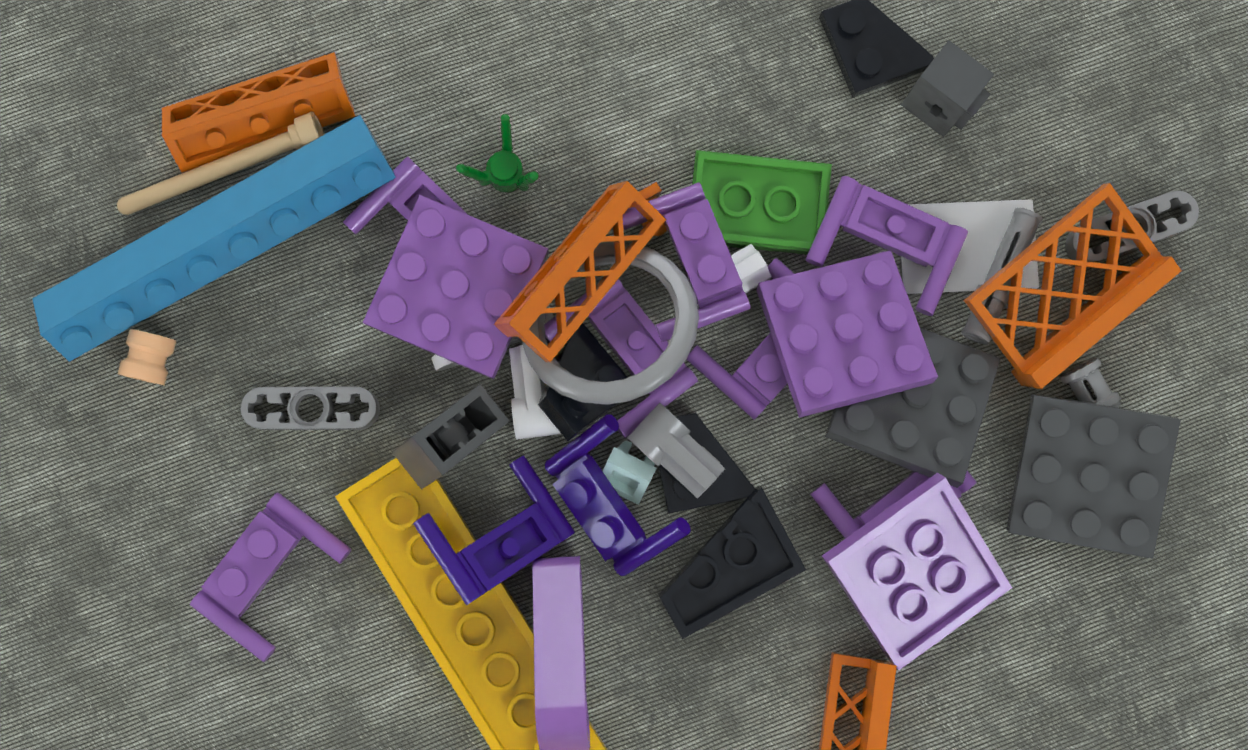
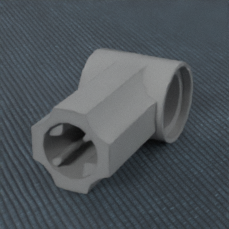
(669, 444)

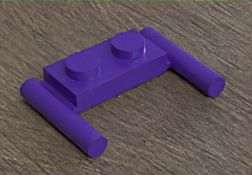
(601, 508)
(505, 548)

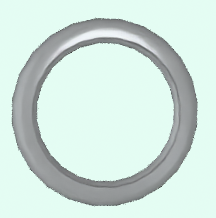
(657, 373)

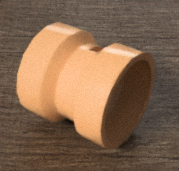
(147, 357)

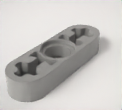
(1140, 211)
(277, 395)

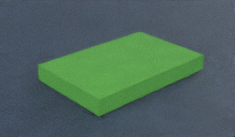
(764, 199)

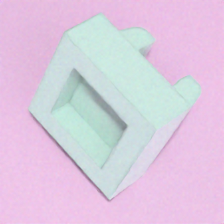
(628, 474)

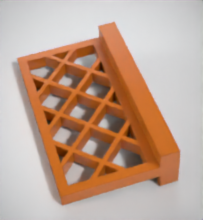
(1085, 323)

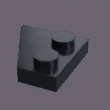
(871, 46)
(589, 360)
(729, 485)

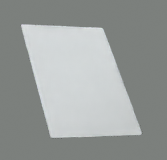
(986, 229)

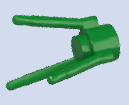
(503, 168)

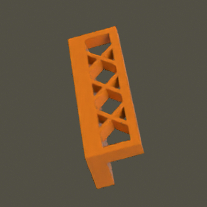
(256, 113)
(567, 259)
(876, 703)

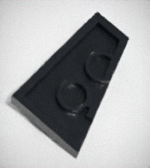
(733, 567)

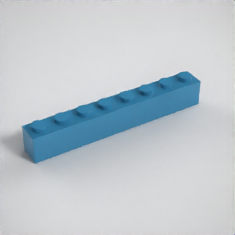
(211, 239)

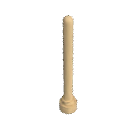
(302, 132)

